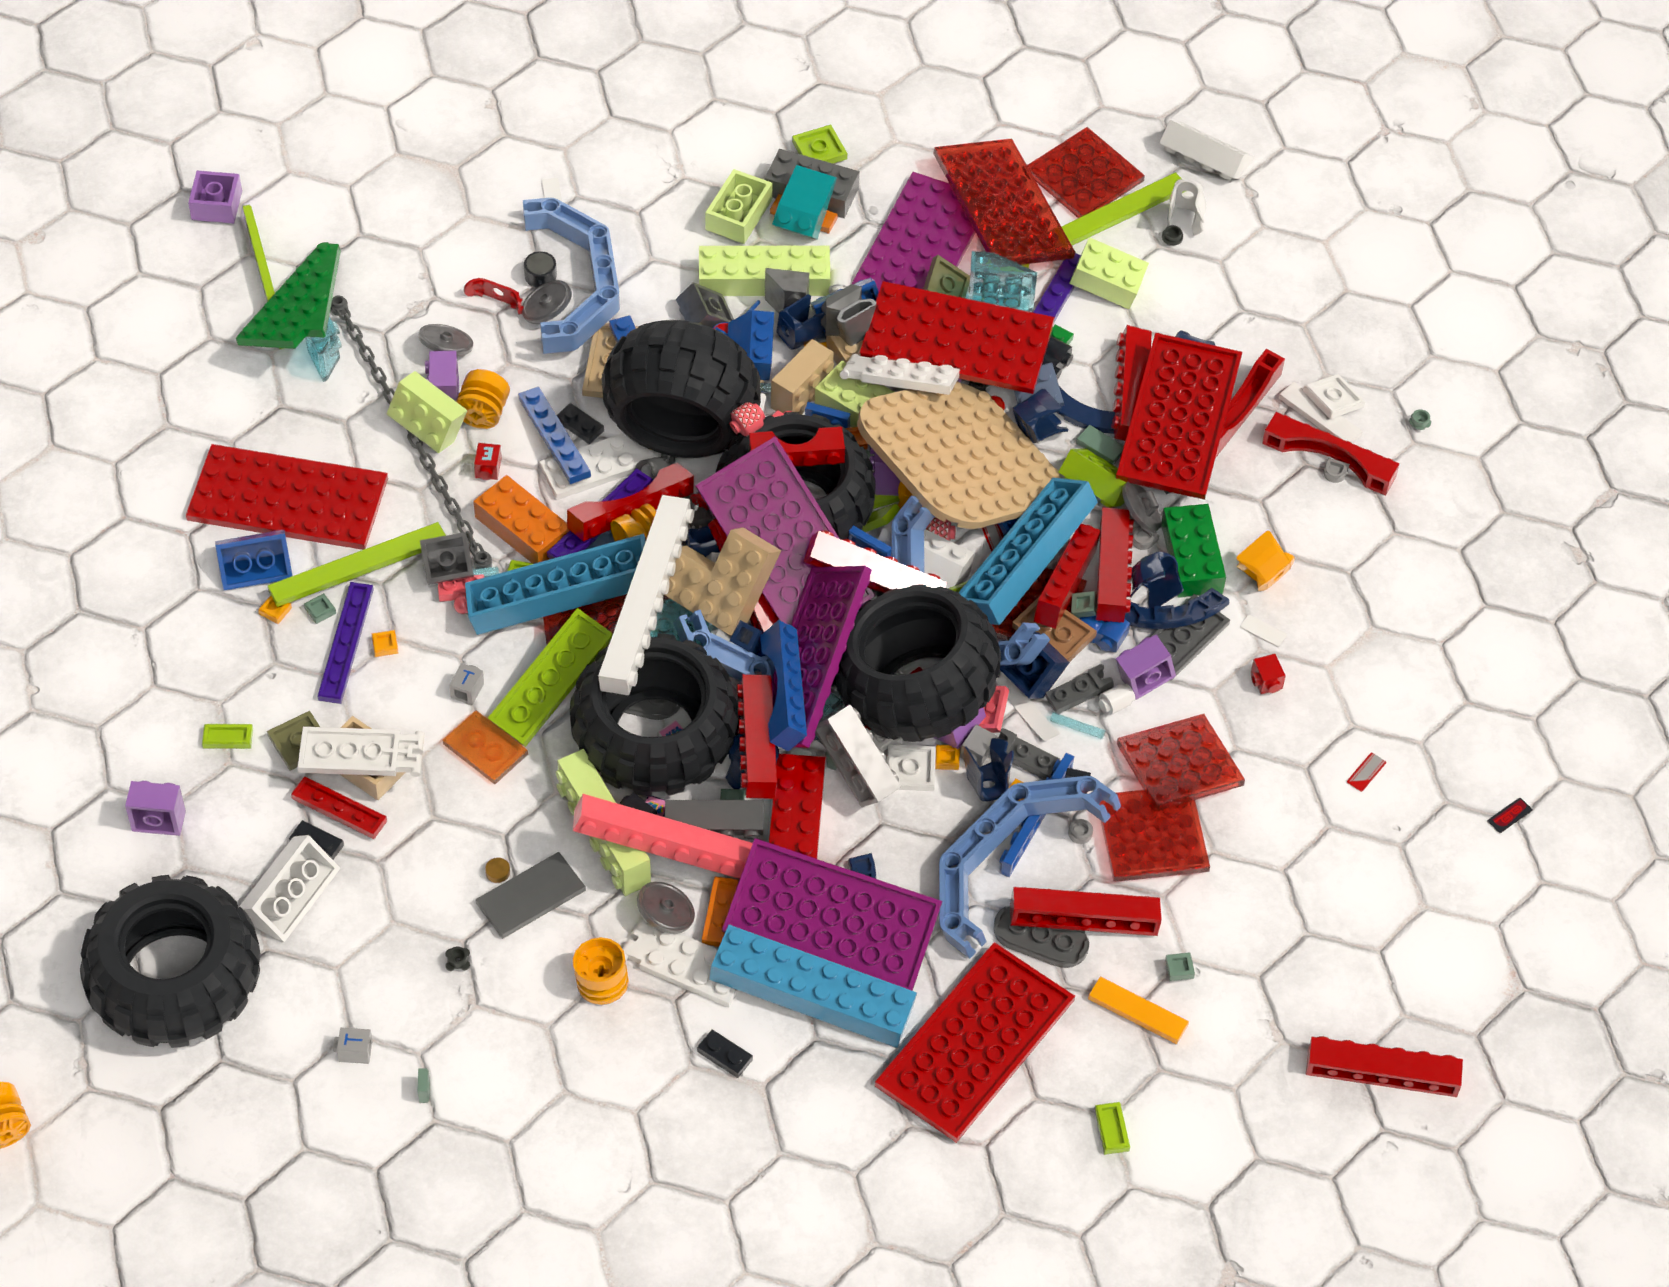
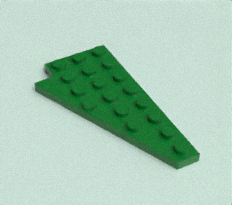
(299, 305)

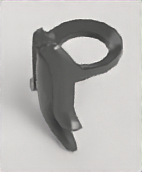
(656, 463)

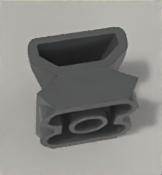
(848, 314)

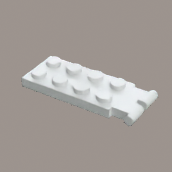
(901, 373)
(607, 461)
(360, 751)
(677, 960)

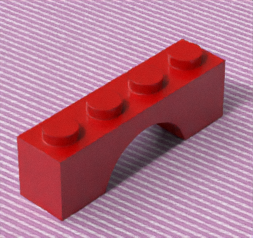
(824, 448)

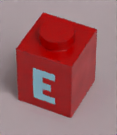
(487, 461)

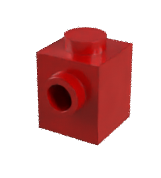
(1267, 674)

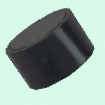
(539, 268)

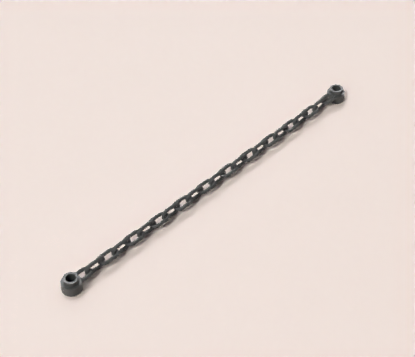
(340, 307)

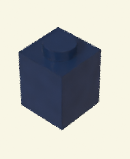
(747, 637)

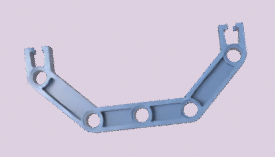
(594, 237)
(908, 549)
(732, 657)
(1001, 821)

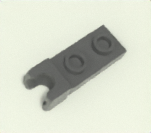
(1079, 690)
(1029, 756)

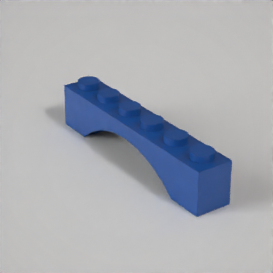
(788, 718)

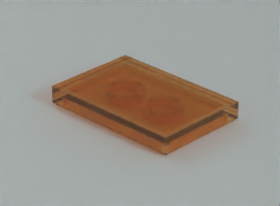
(485, 747)

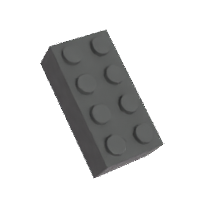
(844, 189)
(720, 816)

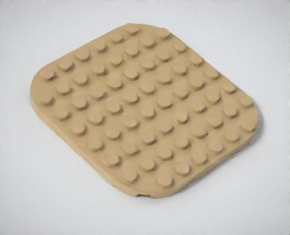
(957, 454)

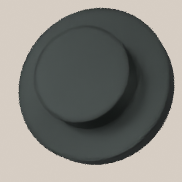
(1172, 235)

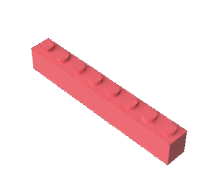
(661, 836)

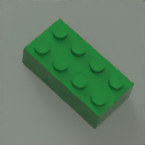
(1194, 544)

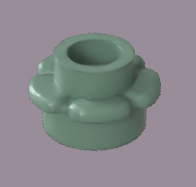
(1420, 419)

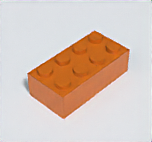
(520, 519)

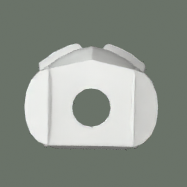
(1194, 203)

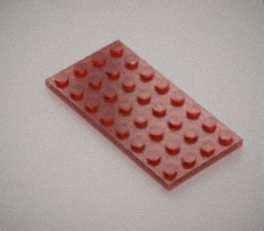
(1004, 201)

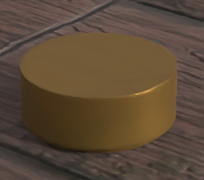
(497, 870)

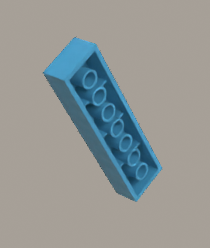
(1029, 547)
(553, 585)
(812, 986)

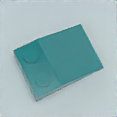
(805, 202)

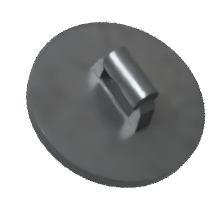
(546, 301)
(445, 338)
(1142, 506)
(665, 907)

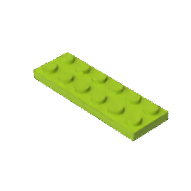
(550, 677)

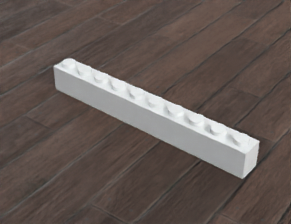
(645, 595)

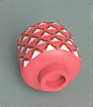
(747, 419)
(942, 528)

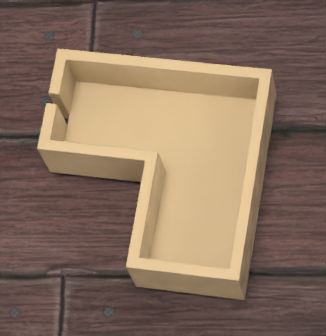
(729, 587)

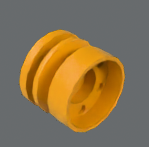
(483, 397)
(636, 524)
(600, 971)
(13, 1118)

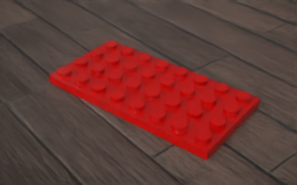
(979, 338)
(1179, 416)
(288, 494)
(974, 1042)

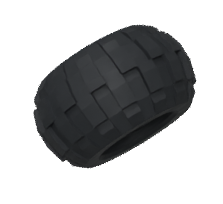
(677, 386)
(848, 484)
(914, 626)
(665, 763)
(178, 1006)

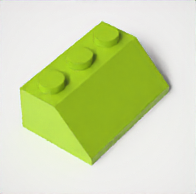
(1101, 475)

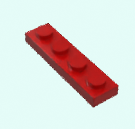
(339, 807)

